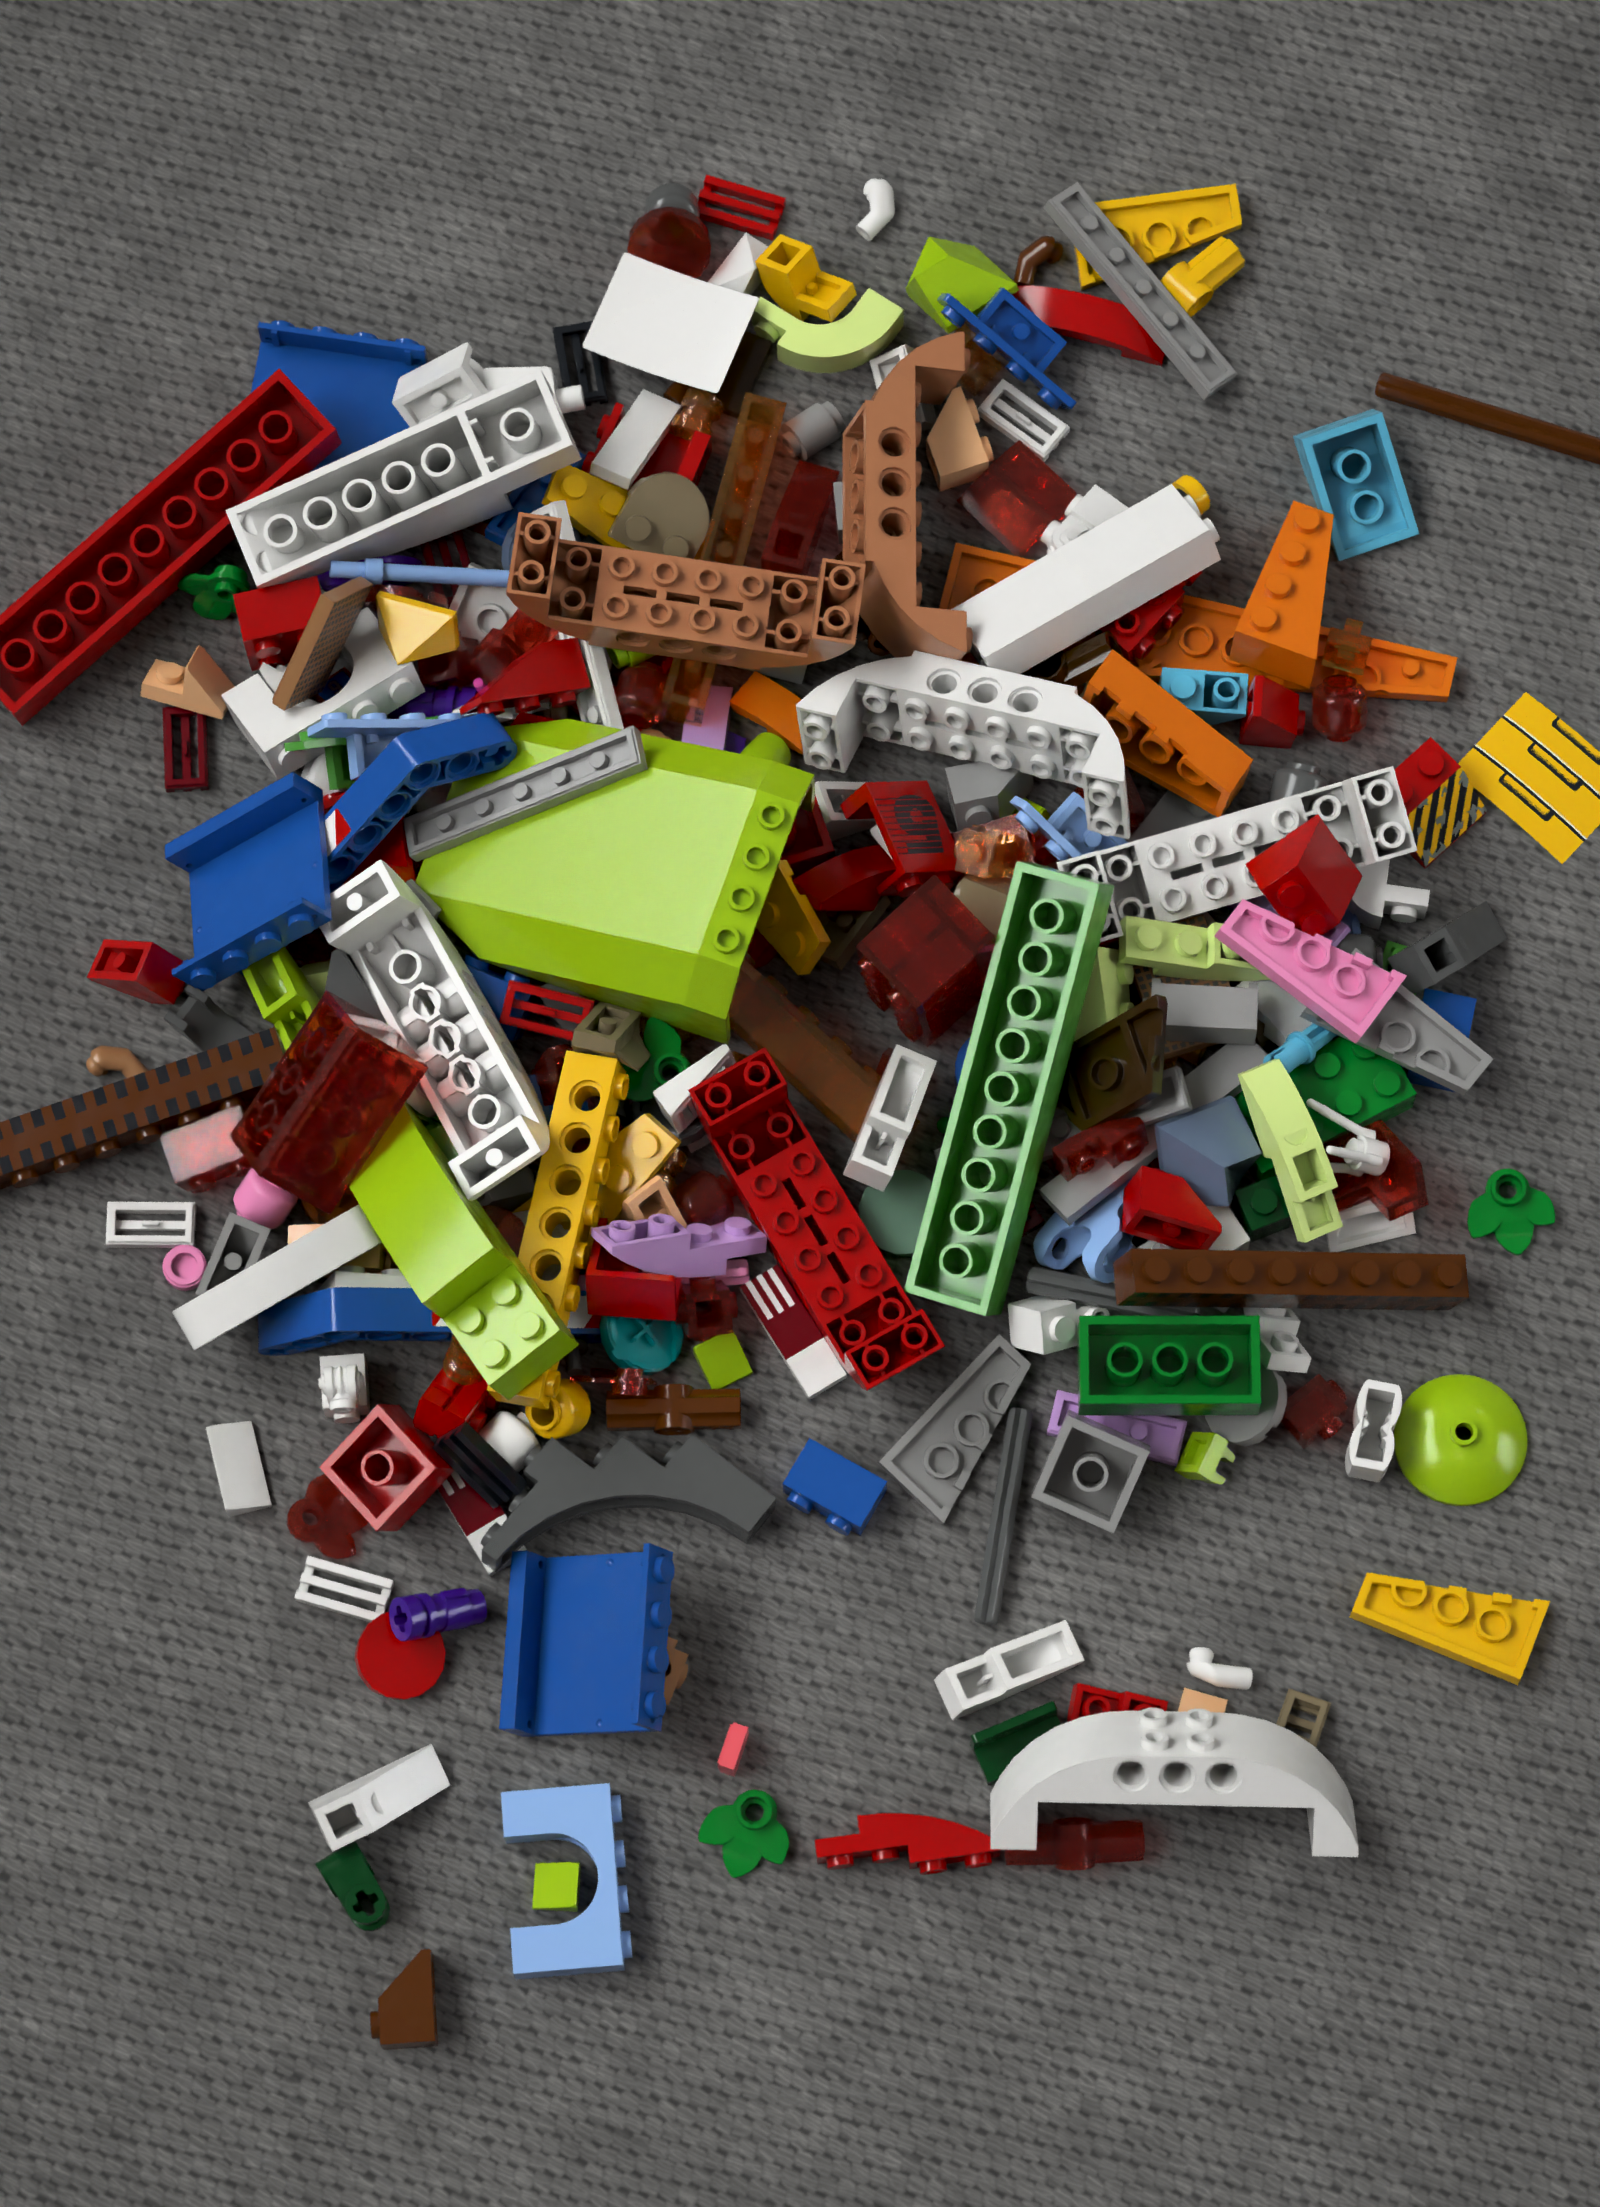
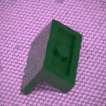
(1002, 1742)

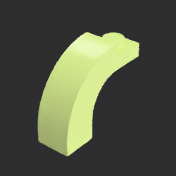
(832, 345)

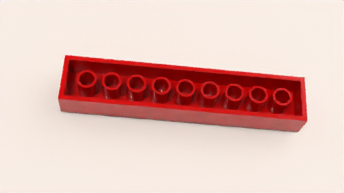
(154, 543)

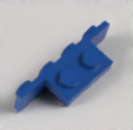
(1017, 336)

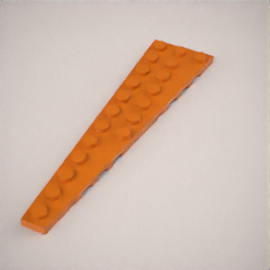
(1206, 635)

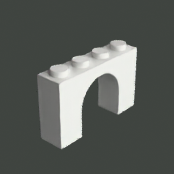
(374, 687)

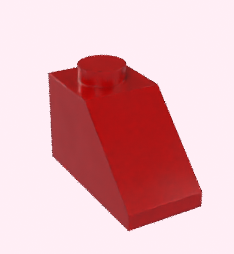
(1271, 715)
(138, 970)
(1167, 1211)

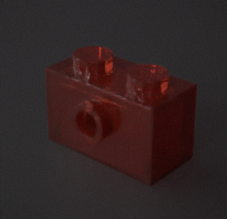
(204, 1151)

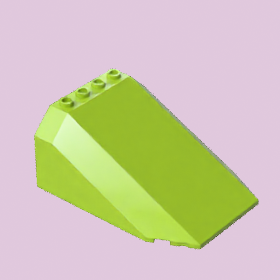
(632, 887)

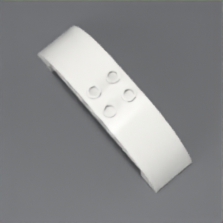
(446, 1020)
(1172, 1761)

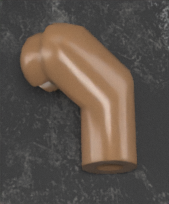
(116, 1059)

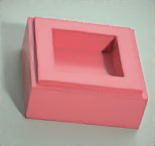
(733, 1749)

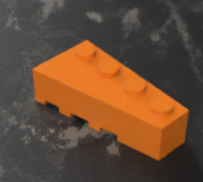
(1286, 605)
(1167, 738)

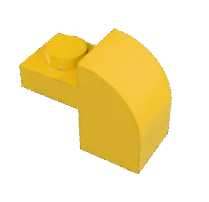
(797, 283)

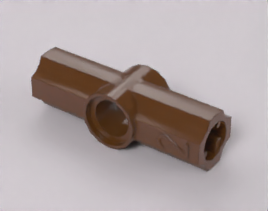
(675, 1410)

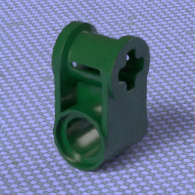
(352, 1881)

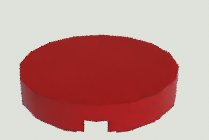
(395, 1666)

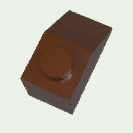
(408, 2007)

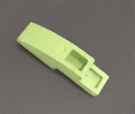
(1182, 951)
(1295, 1147)

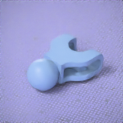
(1093, 1236)

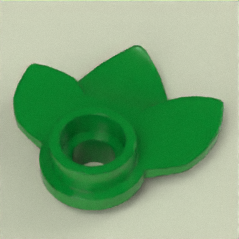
(215, 591)
(665, 1051)
(1509, 1218)
(744, 1839)

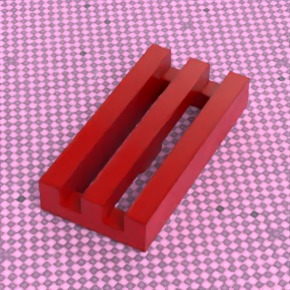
(742, 192)
(510, 1001)

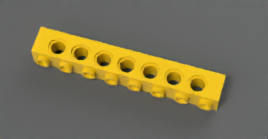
(580, 1078)

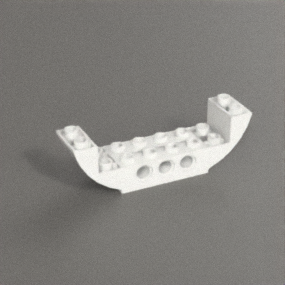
(972, 717)
(1206, 861)

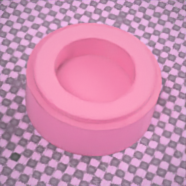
(184, 1267)

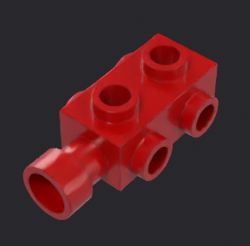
(1148, 620)

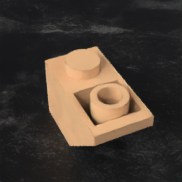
(954, 444)

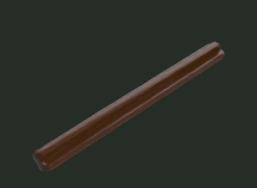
(1488, 417)

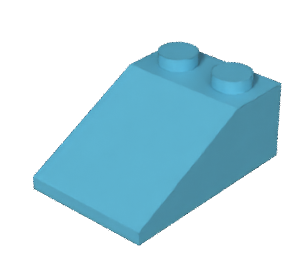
(1358, 482)

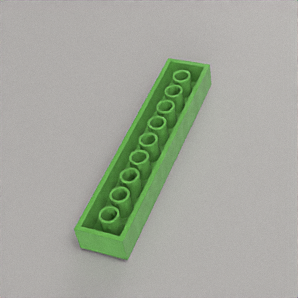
(1008, 1088)

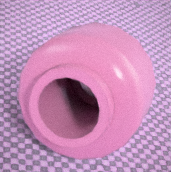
(263, 1201)

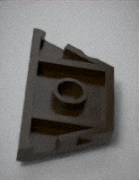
(1116, 1066)

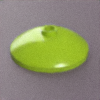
(1453, 1468)

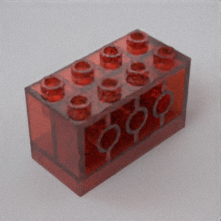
(926, 962)
(328, 1102)

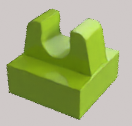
(1202, 1457)

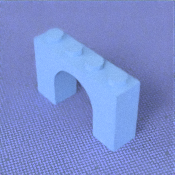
(595, 1937)

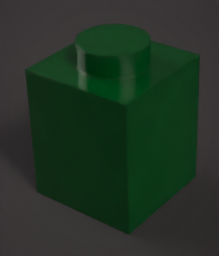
(1261, 1208)

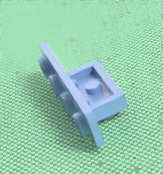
(370, 733)
(1065, 828)

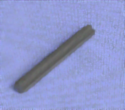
(1003, 1516)

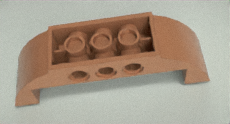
(883, 507)
(682, 603)

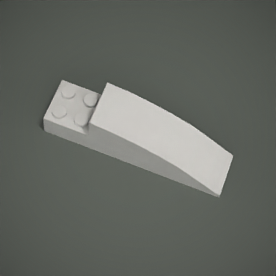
(407, 485)

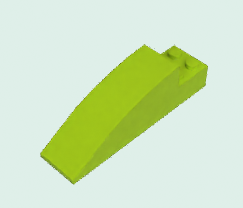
(458, 1259)

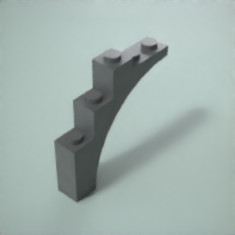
(566, 1487)

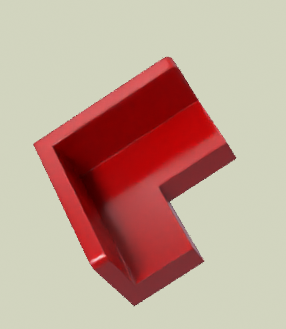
(625, 1291)

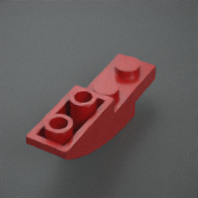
(927, 1840)

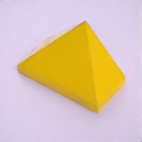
(415, 628)

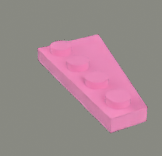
(1327, 980)

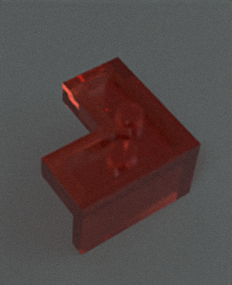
(1395, 1191)

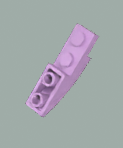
(670, 1249)

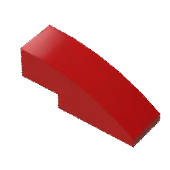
(847, 880)

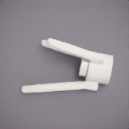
(1361, 1153)

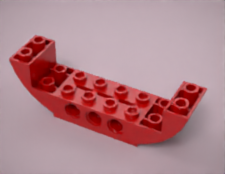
(810, 1223)

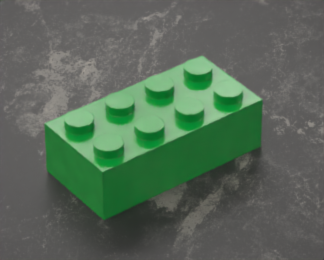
(1350, 1083)
(1169, 1365)

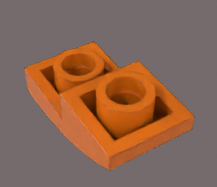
(770, 707)

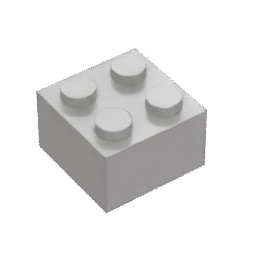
(1091, 1471)

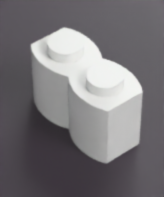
(1373, 1424)

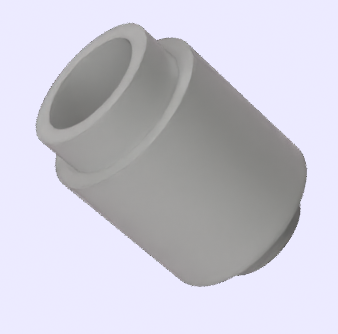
(812, 430)

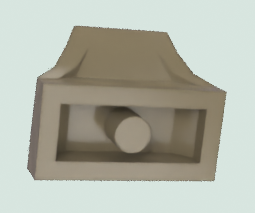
(612, 1033)

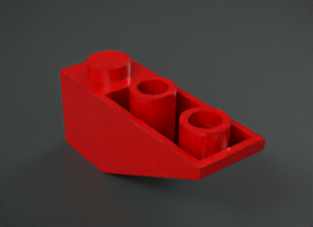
(541, 675)

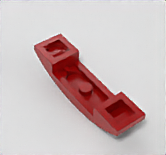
(1091, 320)

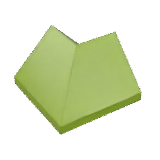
(958, 271)

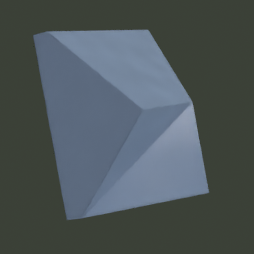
(1208, 1149)

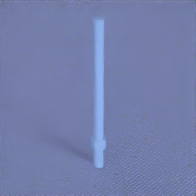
(375, 571)

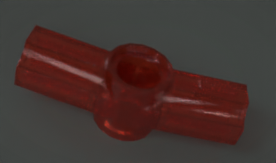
(1081, 1843)

